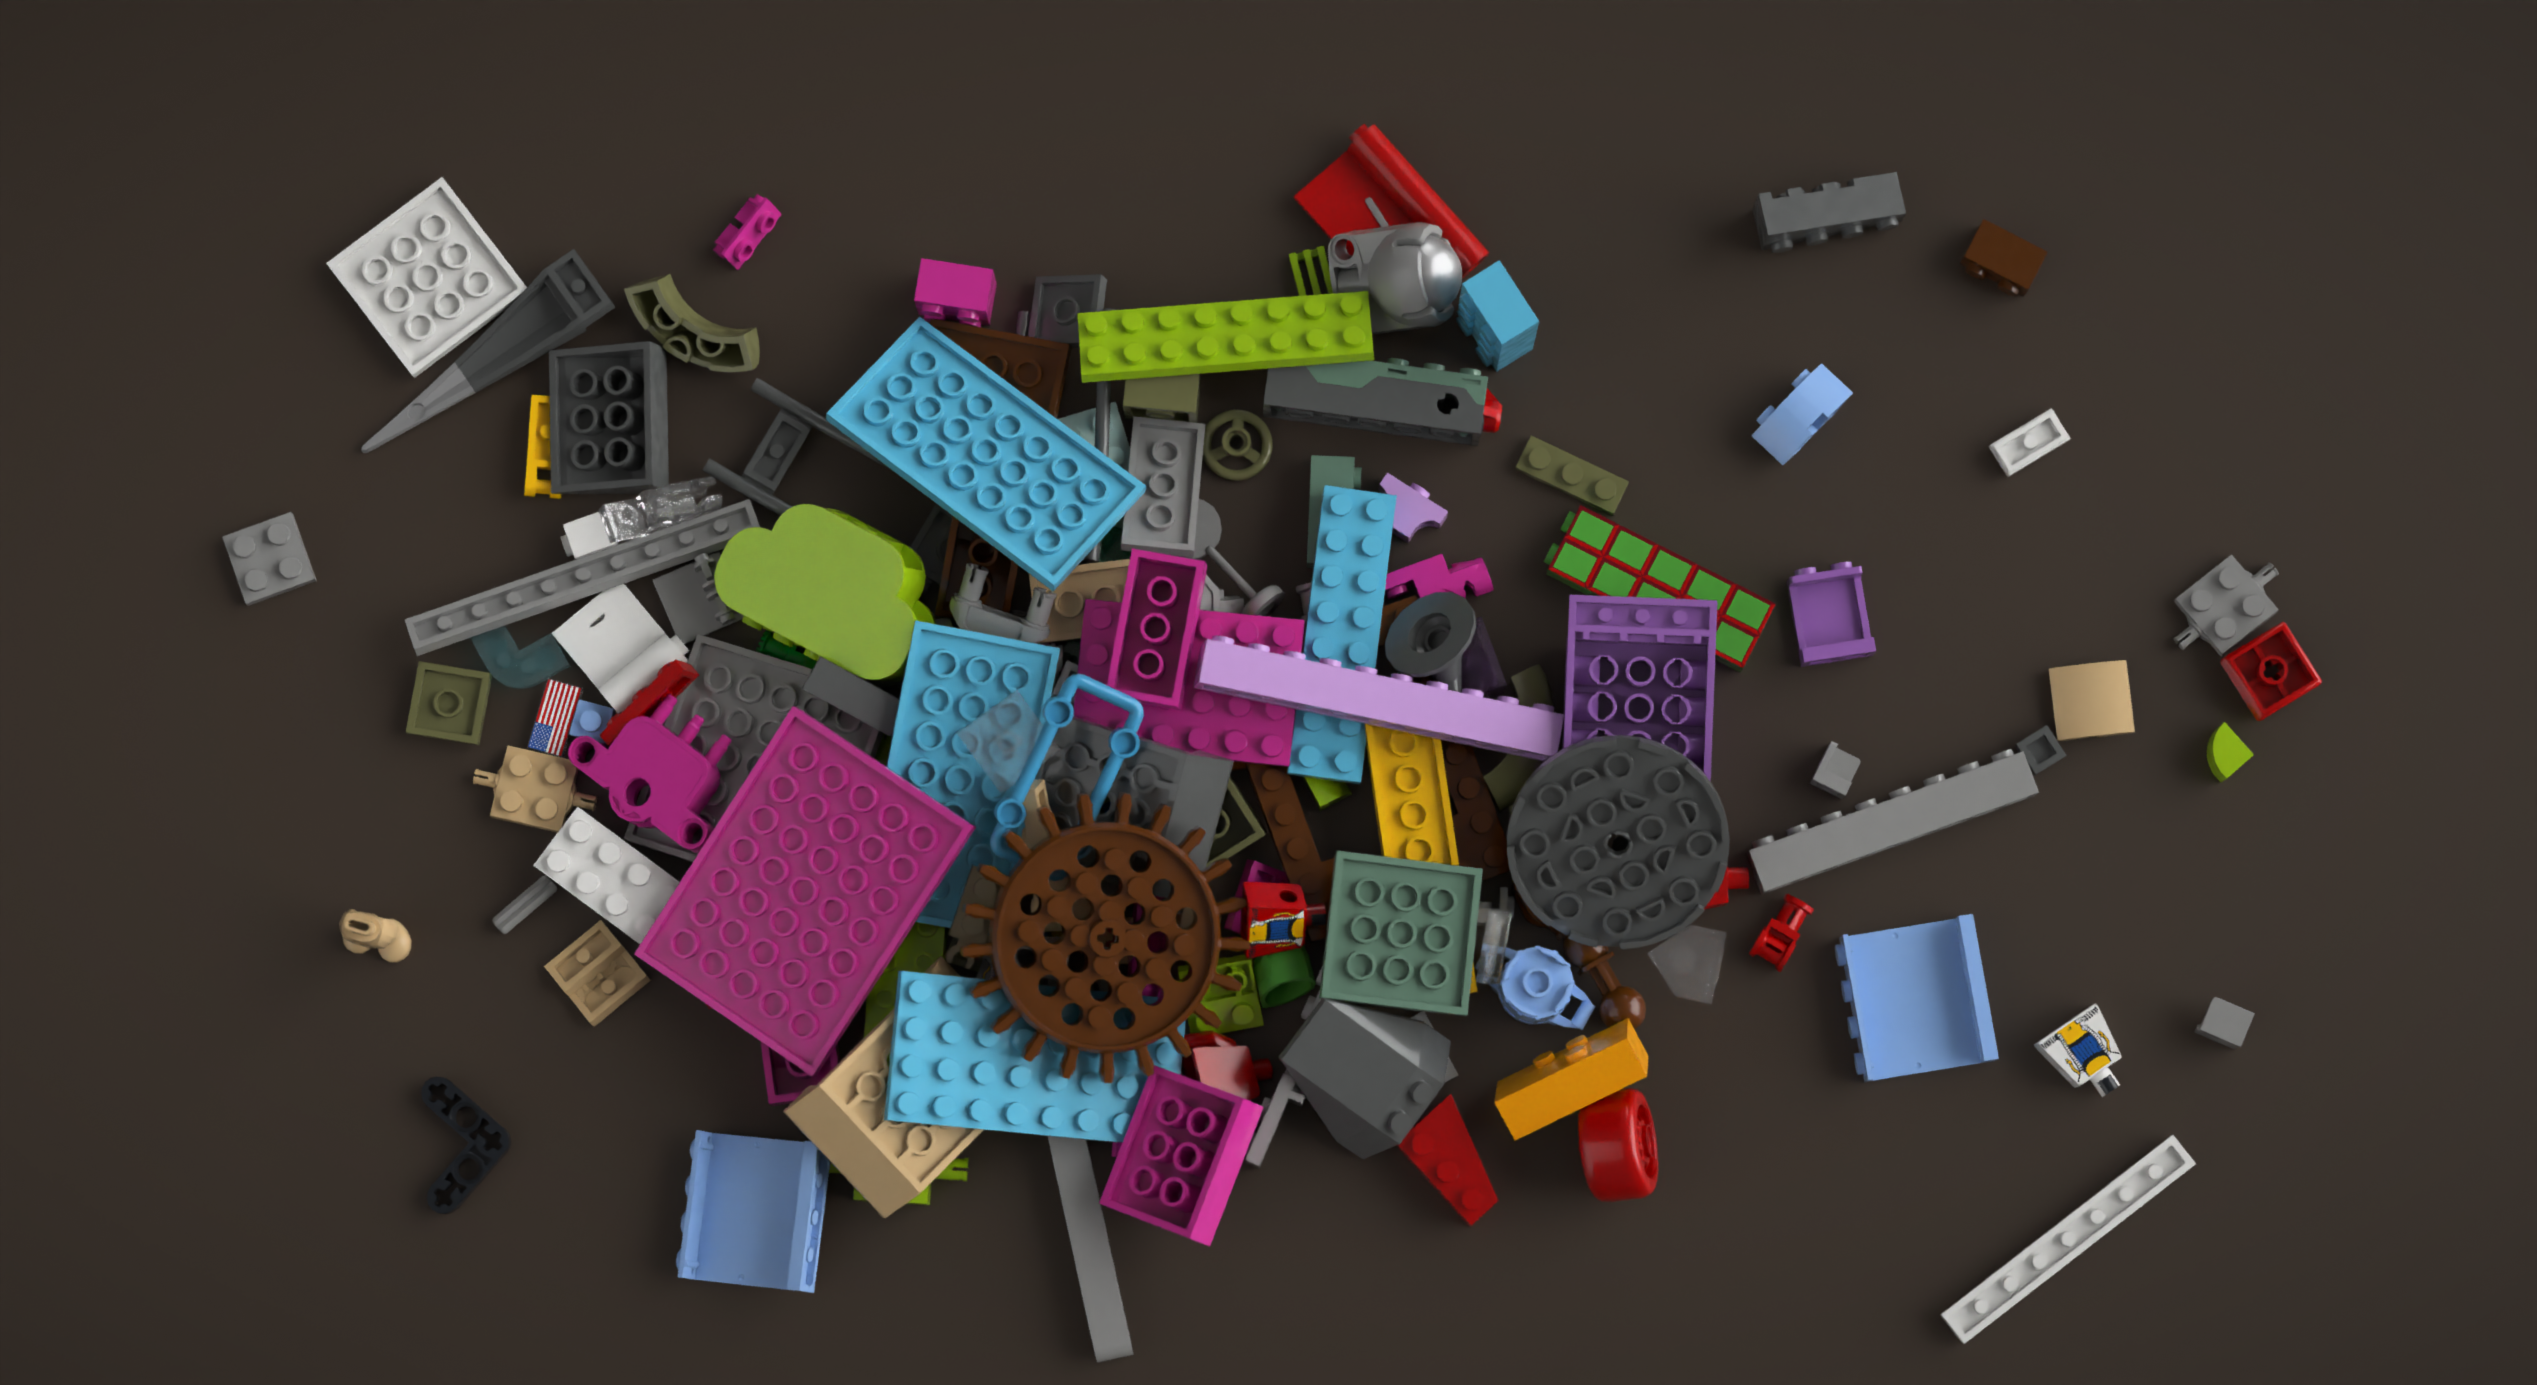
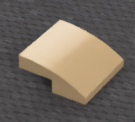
(2091, 700)
(597, 973)

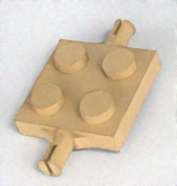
(534, 789)

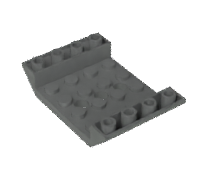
(1156, 774)

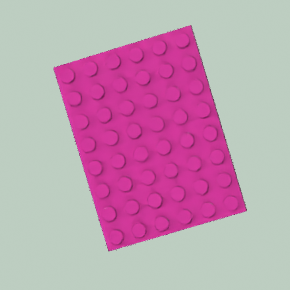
(804, 891)

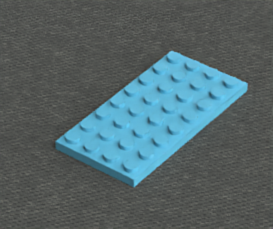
(986, 453)
(945, 687)
(962, 1074)

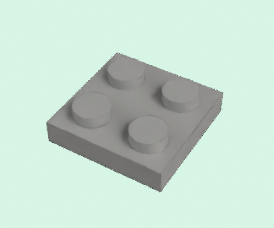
(269, 558)

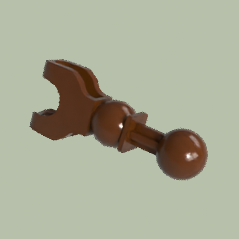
(1617, 1000)

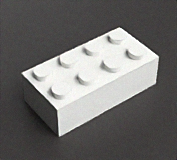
(607, 874)

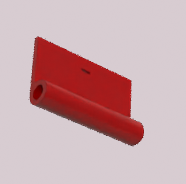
(1380, 171)

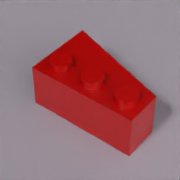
(1449, 1161)

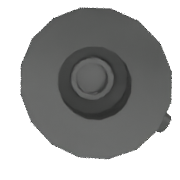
(1432, 637)

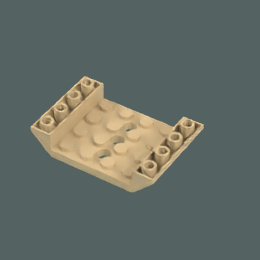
(846, 1122)

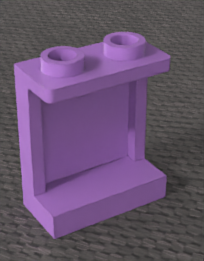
(1830, 614)

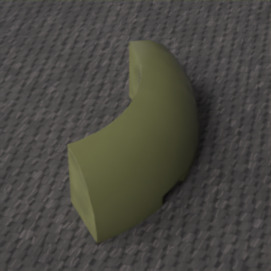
(688, 334)
(1510, 775)

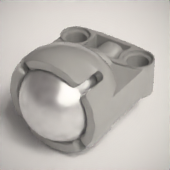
(1404, 268)

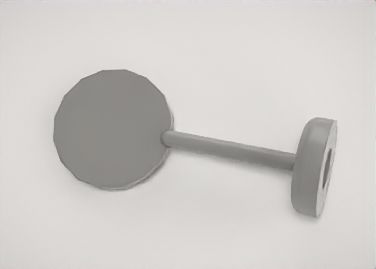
(1207, 537)

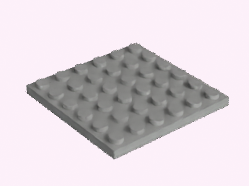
(747, 701)

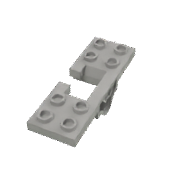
(1274, 1108)

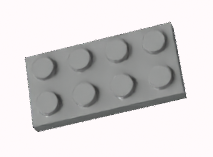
(1169, 462)

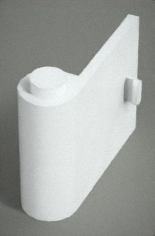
(618, 645)

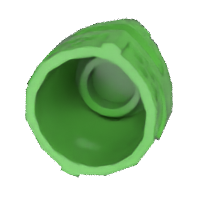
(1283, 976)

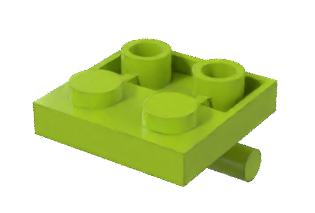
(1234, 1008)

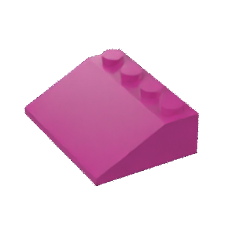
(1181, 1155)

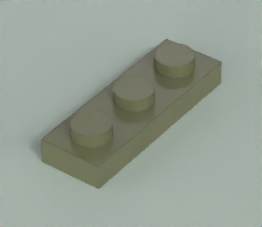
(1572, 475)

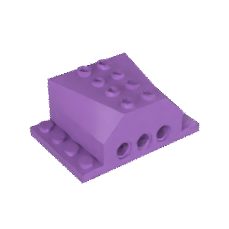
(1641, 672)

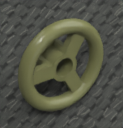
(1258, 459)

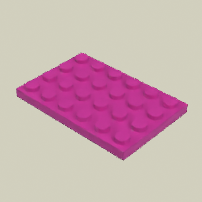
(1207, 720)

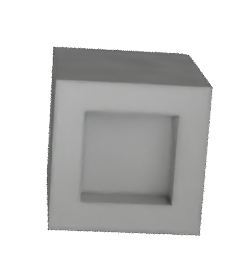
(1835, 771)
(2225, 1023)

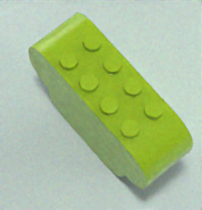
(828, 589)

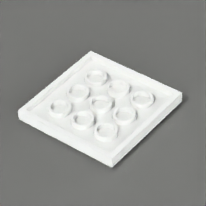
(427, 277)

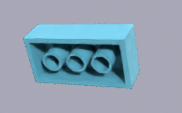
(1496, 317)

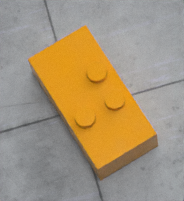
(1571, 1078)

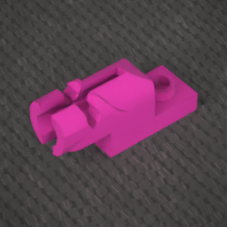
(1434, 576)

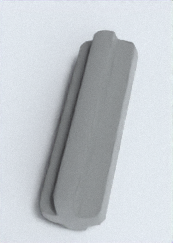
(524, 904)

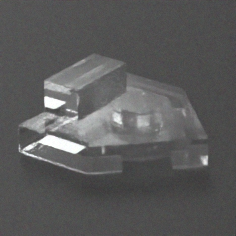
(1691, 962)

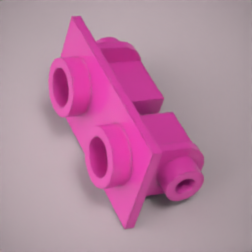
(758, 219)

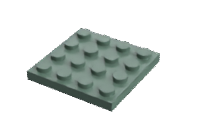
(1401, 933)

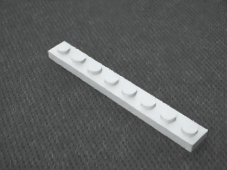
(2067, 1239)

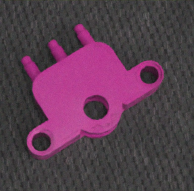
(653, 755)

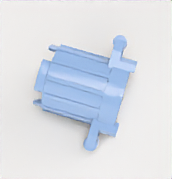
(1539, 987)

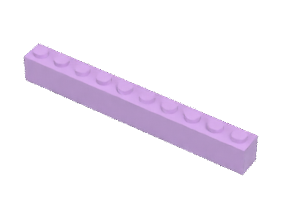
(1378, 699)

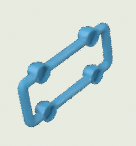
(1059, 713)

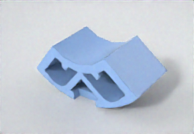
(1801, 414)

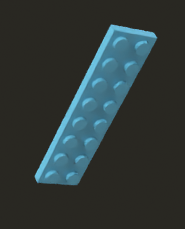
(1343, 621)

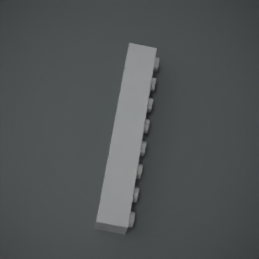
(1891, 822)

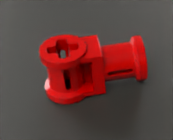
(1781, 935)

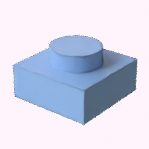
(590, 720)

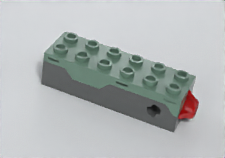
(1386, 399)

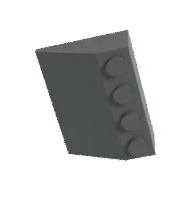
(608, 419)

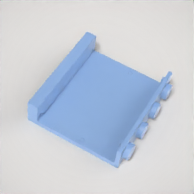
(1917, 999)
(753, 1212)

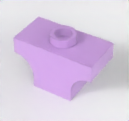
(1412, 508)

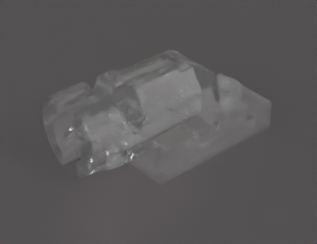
(658, 509)

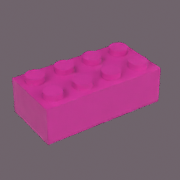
(1157, 627)

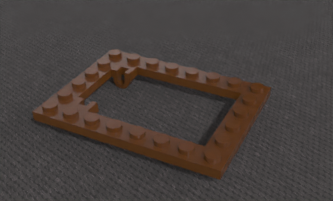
(1476, 823)

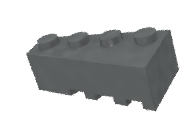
(1828, 211)

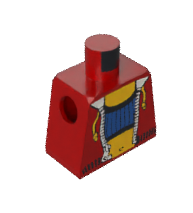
(1276, 917)

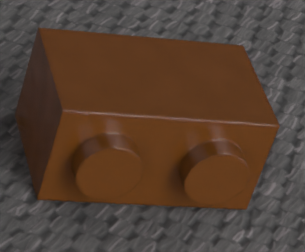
(2003, 259)

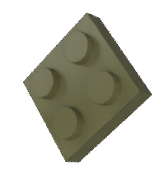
(449, 703)

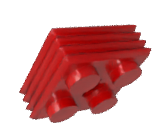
(2278, 649)

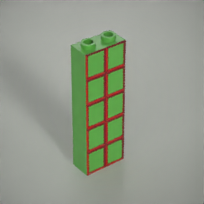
(1614, 561)

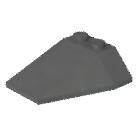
(1366, 1072)

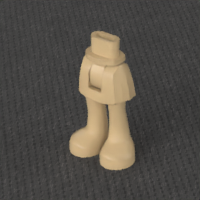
(367, 931)

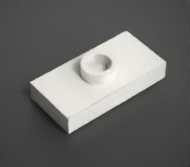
(2029, 442)

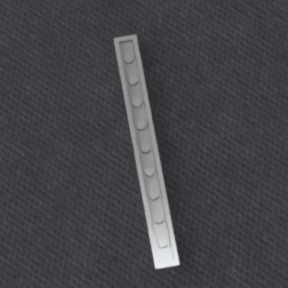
(578, 578)

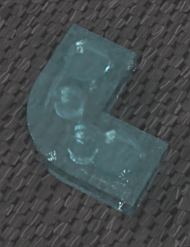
(519, 667)

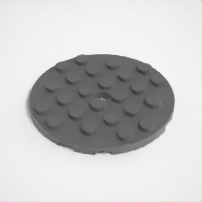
(1627, 790)

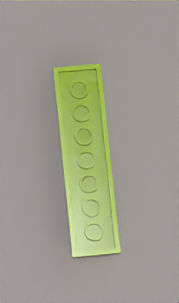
(1225, 336)

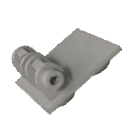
(693, 600)

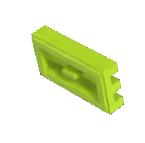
(1307, 255)

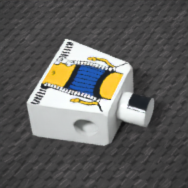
(2083, 1050)

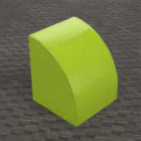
(2226, 752)
(1326, 791)

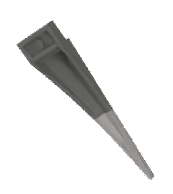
(543, 317)

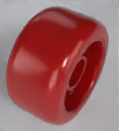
(1619, 1146)

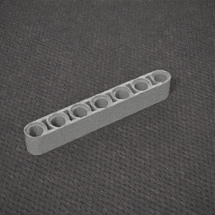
(1091, 1248)

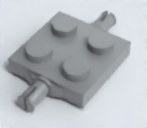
(2226, 605)

